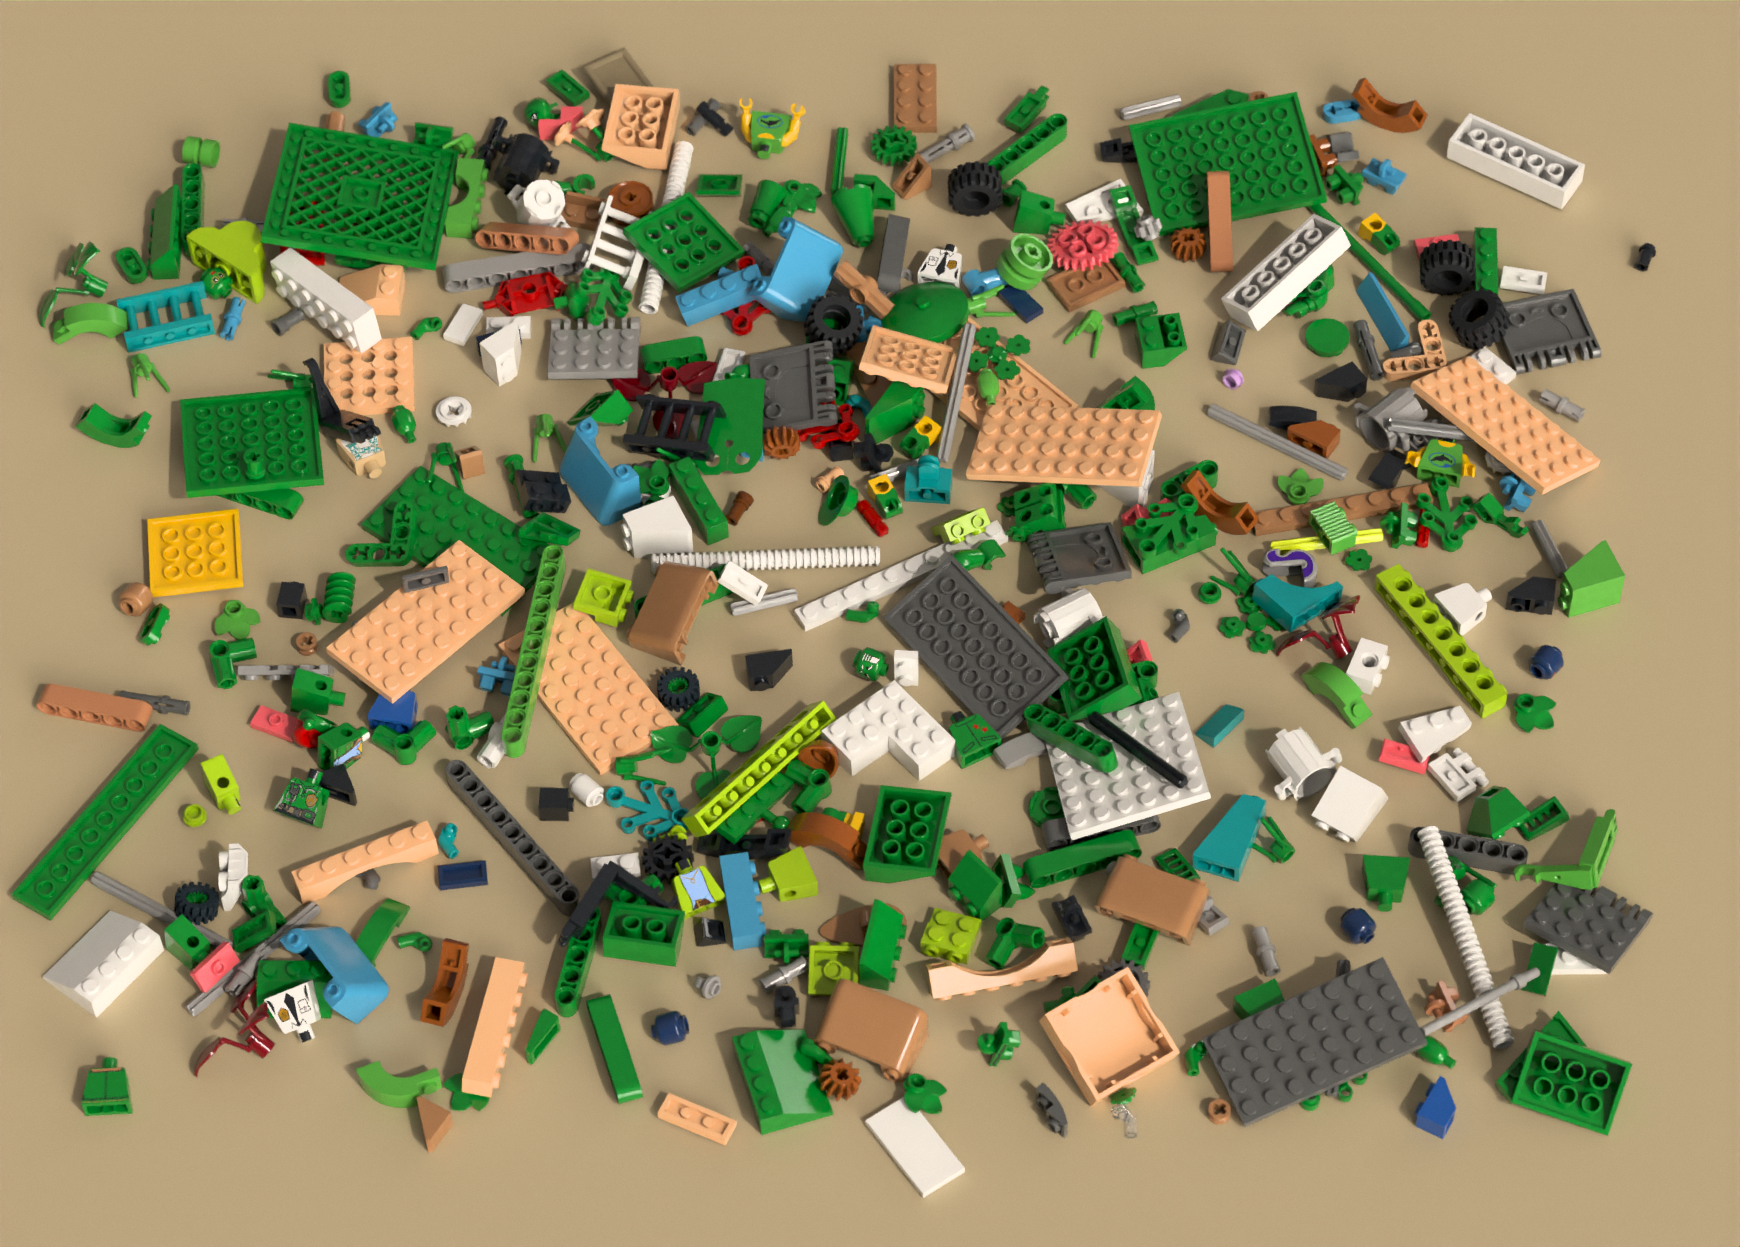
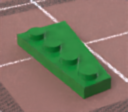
(1556, 1026)

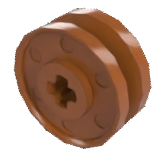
(631, 198)

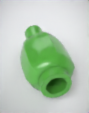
(988, 386)

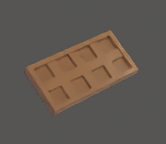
(915, 97)

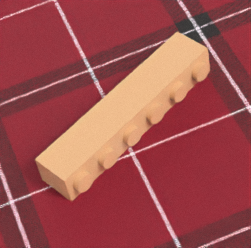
(493, 1027)

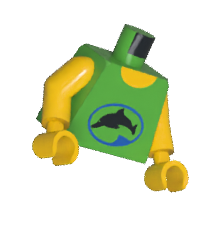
(769, 131)
(1441, 459)

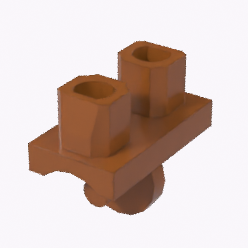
(1324, 161)

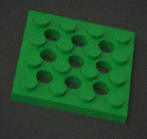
(684, 230)

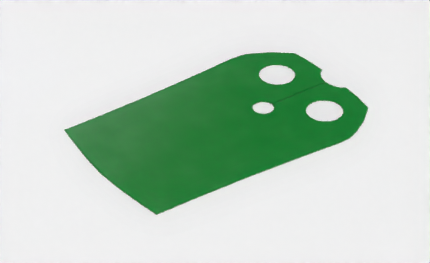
(743, 423)

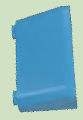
(800, 271)
(602, 489)
(355, 982)

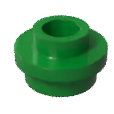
(1209, 588)

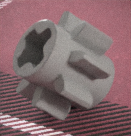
(1148, 227)

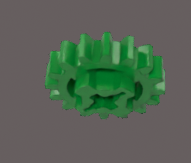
(893, 145)

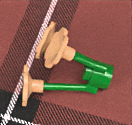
(593, 122)

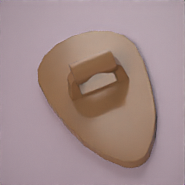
(851, 926)

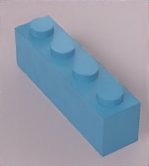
(718, 295)
(741, 901)

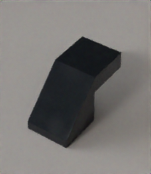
(1389, 469)

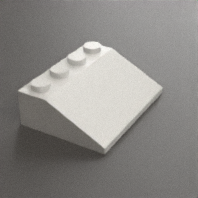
(105, 962)

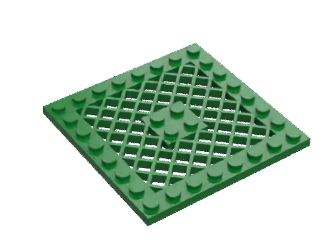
(360, 196)

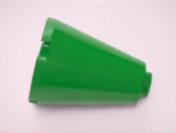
(856, 212)

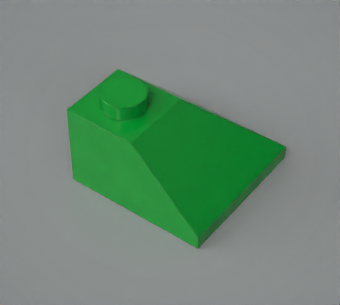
(605, 409)

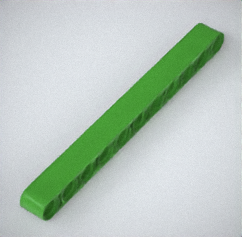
(533, 651)

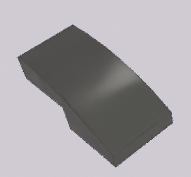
(1055, 1115)

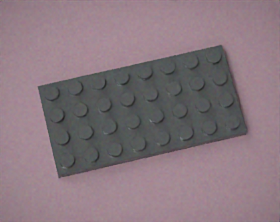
(975, 646)
(1314, 1041)

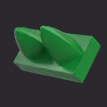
(1009, 873)

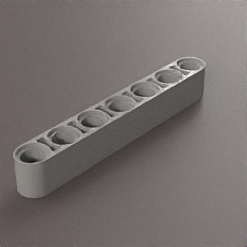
(494, 270)

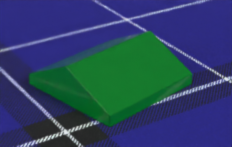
(719, 185)

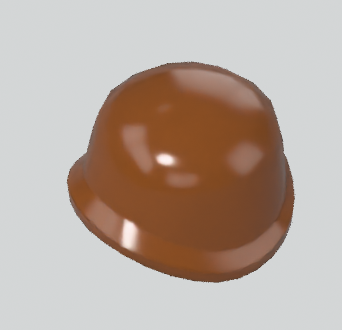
(820, 755)

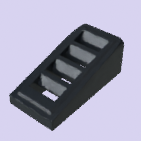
(840, 450)

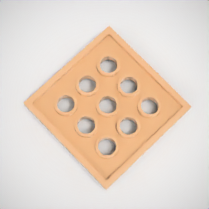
(908, 359)
(380, 367)

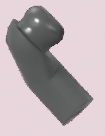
(1412, 350)
(1181, 625)
(372, 878)

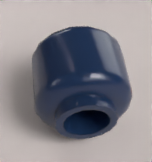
(1546, 662)
(1357, 926)
(670, 1027)

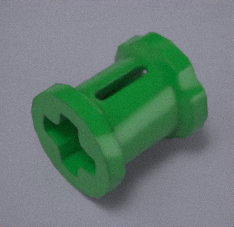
(1013, 192)
(254, 468)

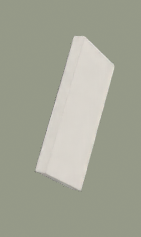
(915, 1147)

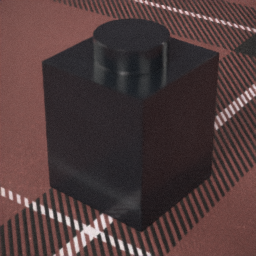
(291, 600)
(555, 804)

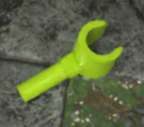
(676, 830)

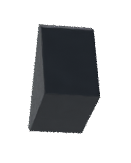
(339, 785)

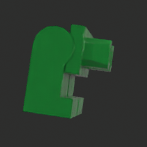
(1040, 508)

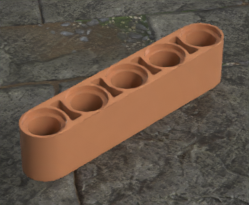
(1219, 221)
(527, 238)
(94, 707)

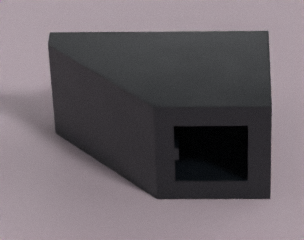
(1533, 596)

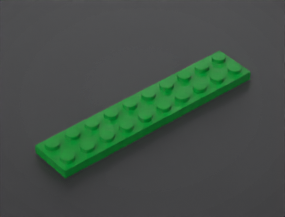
(105, 822)

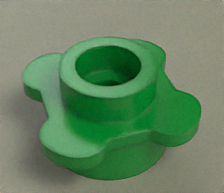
(314, 611)

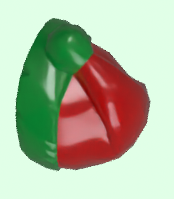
(309, 728)

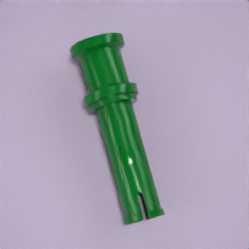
(512, 468)

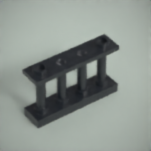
(680, 446)

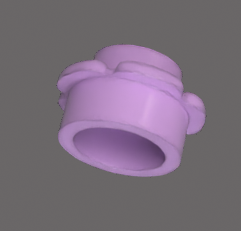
(1233, 378)

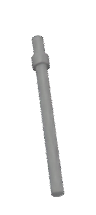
(1515, 983)

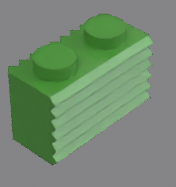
(1333, 528)

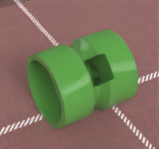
(205, 152)

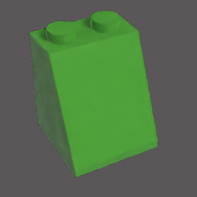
(1592, 582)

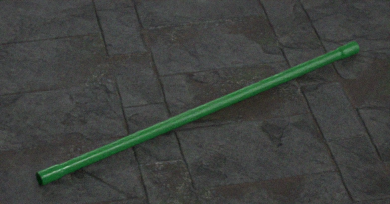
(1414, 305)

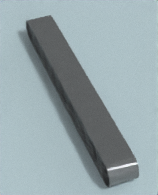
(509, 828)

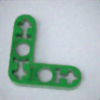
(395, 546)

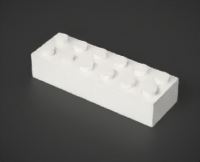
(1515, 161)
(1285, 272)
(325, 300)

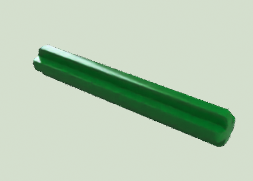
(839, 159)

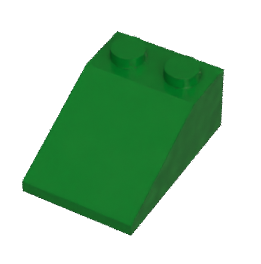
(895, 411)

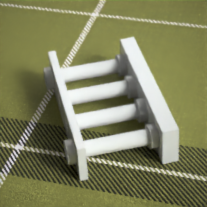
(630, 272)

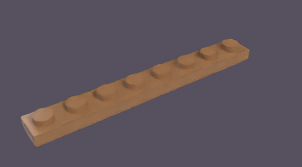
(1354, 506)

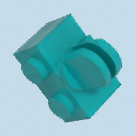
(928, 482)

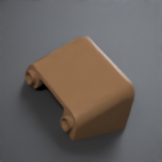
(671, 610)
(1153, 898)
(873, 1028)

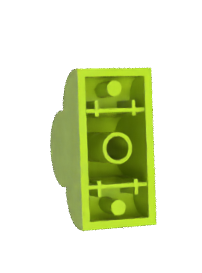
(236, 251)

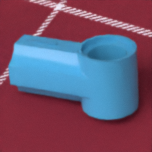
(979, 282)

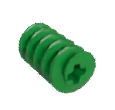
(338, 597)

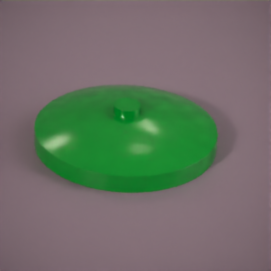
(928, 311)

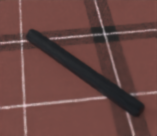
(1138, 749)

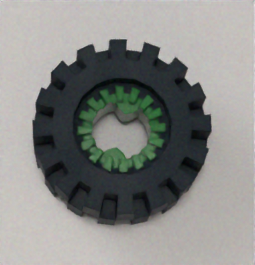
(678, 679)
(203, 895)

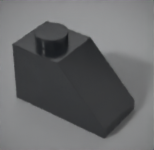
(1341, 384)
(767, 668)

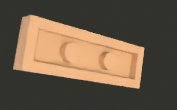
(697, 1119)

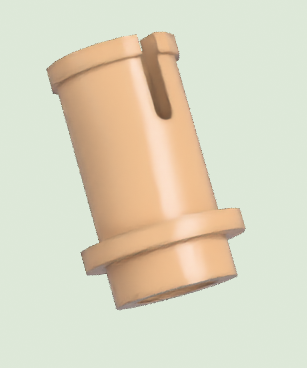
(824, 482)

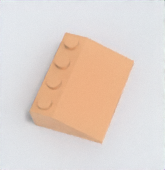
(642, 125)

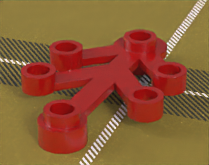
(744, 317)
(846, 431)

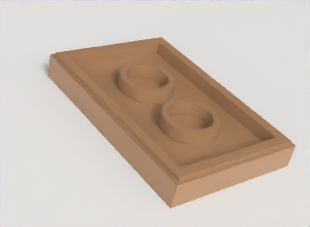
(1085, 286)

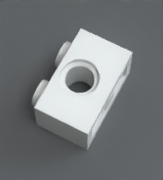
(1367, 665)

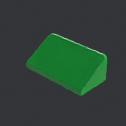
(703, 714)
(1543, 958)

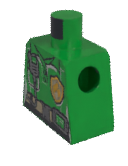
(305, 799)

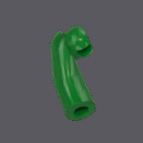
(865, 615)

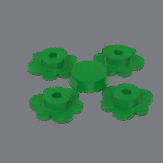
(997, 354)
(1255, 621)

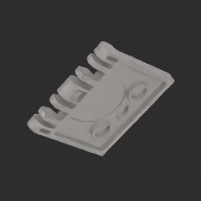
(594, 351)

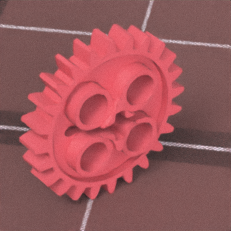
(1083, 245)

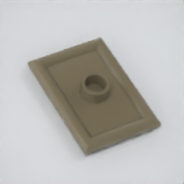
(615, 69)

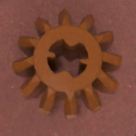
(1188, 244)
(781, 442)
(839, 1079)

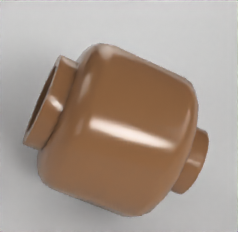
(135, 599)

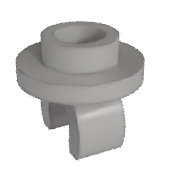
(710, 986)

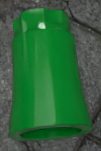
(767, 199)

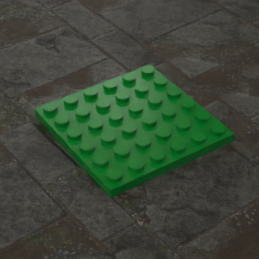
(226, 426)

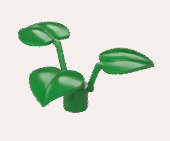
(91, 283)
(739, 732)

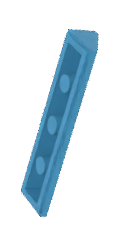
(1383, 313)

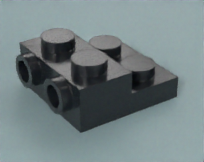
(542, 491)

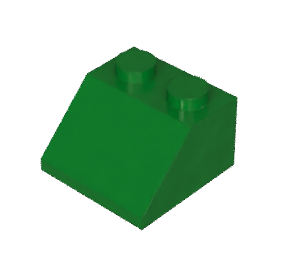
(975, 887)

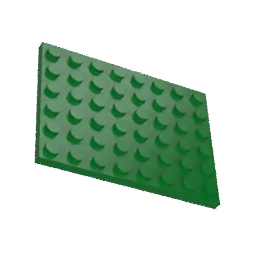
(1256, 140)

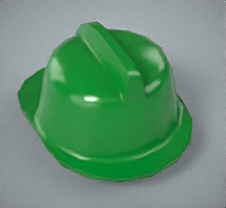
(839, 501)

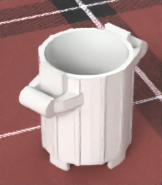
(539, 204)
(1067, 615)
(1301, 764)

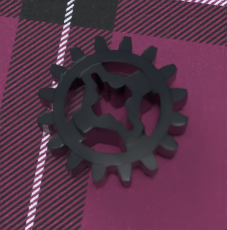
(663, 855)

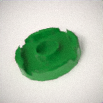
(1327, 337)
(1045, 806)

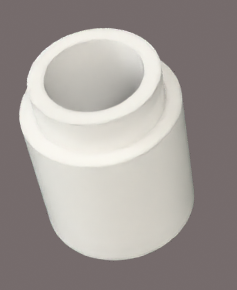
(586, 789)

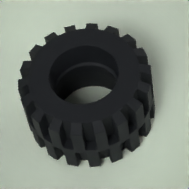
(975, 189)
(1447, 267)
(838, 309)
(1485, 330)

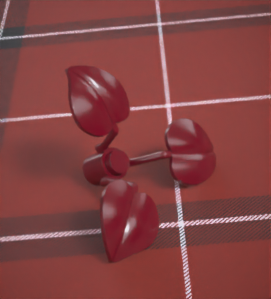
(690, 375)
(1338, 640)
(256, 1040)

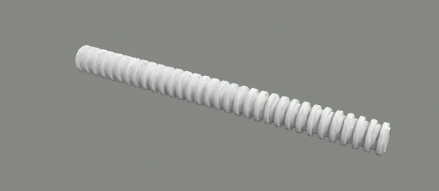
(674, 188)
(776, 558)
(1464, 934)

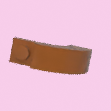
(1386, 114)
(1227, 516)
(828, 832)
(445, 994)

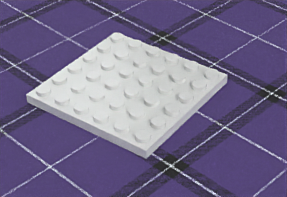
(1132, 791)

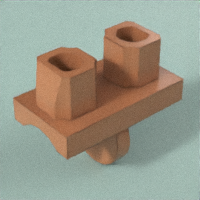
(1443, 1001)

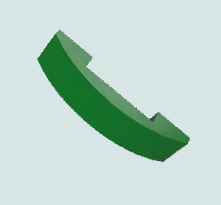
(1127, 215)
(380, 927)

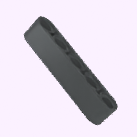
(893, 253)
(1057, 834)
(1480, 849)

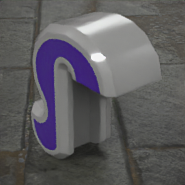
(1291, 563)

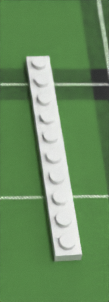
(890, 579)

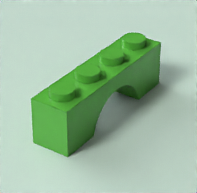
(462, 217)

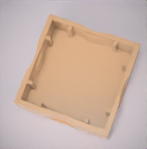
(1109, 1036)

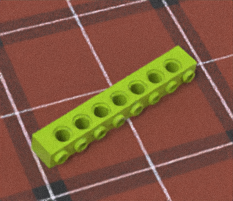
(1428, 628)
(758, 769)

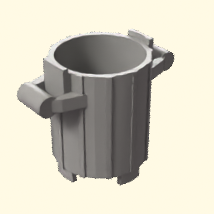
(1397, 404)

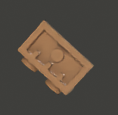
(582, 210)

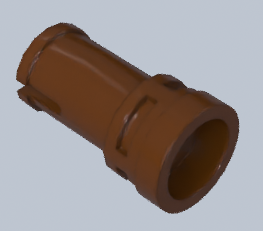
(740, 505)

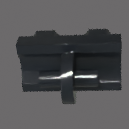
(872, 454)
(1072, 918)
(786, 1006)

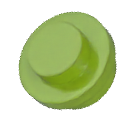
(194, 815)

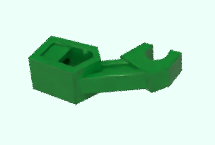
(1492, 512)

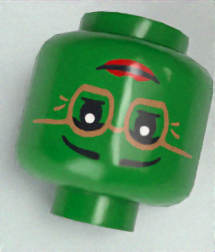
(217, 283)

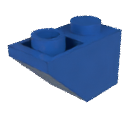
(1437, 1111)

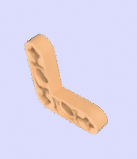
(1428, 357)

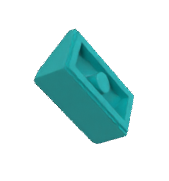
(1220, 724)

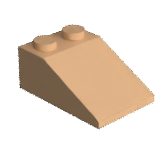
(379, 287)

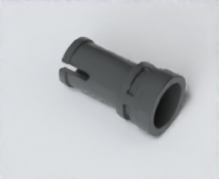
(284, 323)

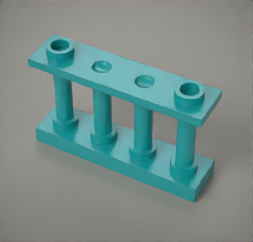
(170, 332)

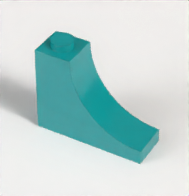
(1293, 604)

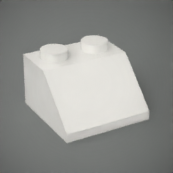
(502, 354)

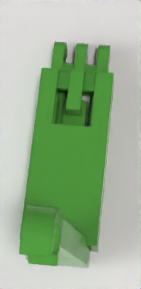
(1591, 864)

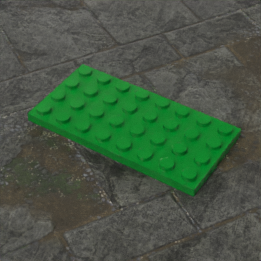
(452, 515)

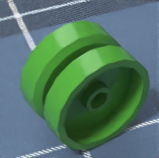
(1024, 261)

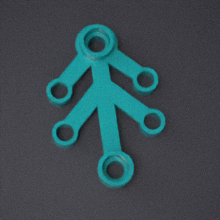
(650, 811)

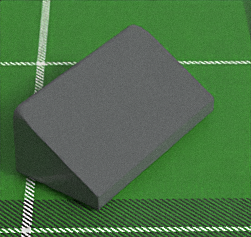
(1228, 343)
(425, 579)

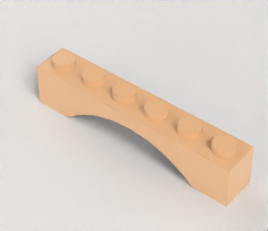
(406, 845)
(949, 978)

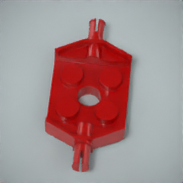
(514, 300)

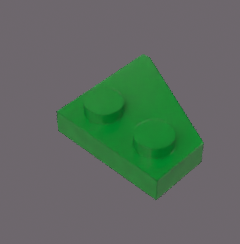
(549, 530)

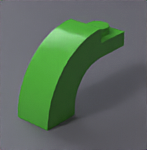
(90, 318)
(1340, 689)
(394, 1090)

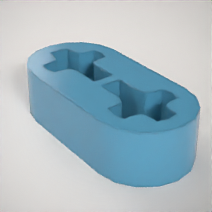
(1341, 111)

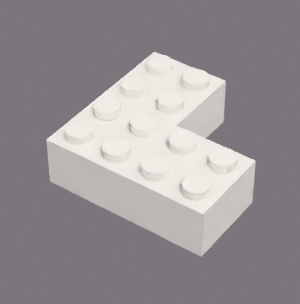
(894, 724)

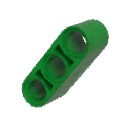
(673, 354)
(1172, 487)

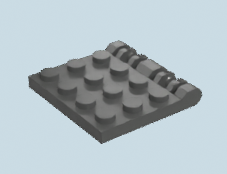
(1548, 327)
(797, 386)
(1078, 557)
(1588, 924)

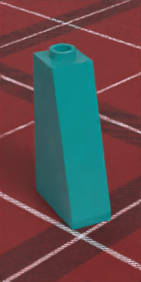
(1231, 841)

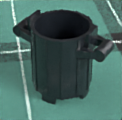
(522, 161)

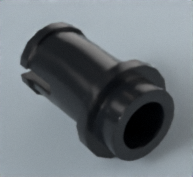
(1647, 252)

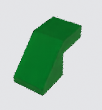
(882, 195)

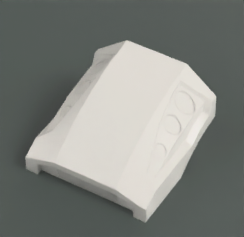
(234, 869)

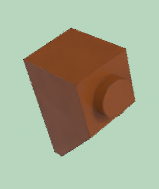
(1315, 436)

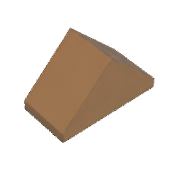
(914, 178)
(470, 462)
(435, 1122)

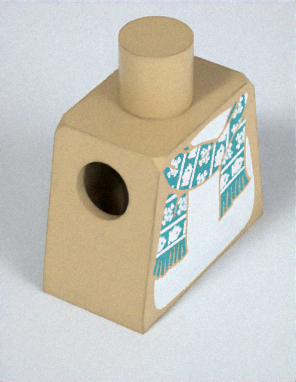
(363, 457)

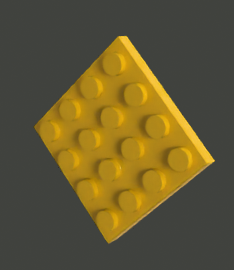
(195, 553)

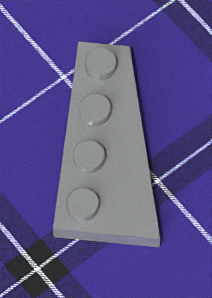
(277, 671)

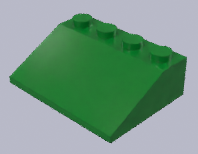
(1097, 671)
(906, 834)
(780, 1079)
(1571, 1082)

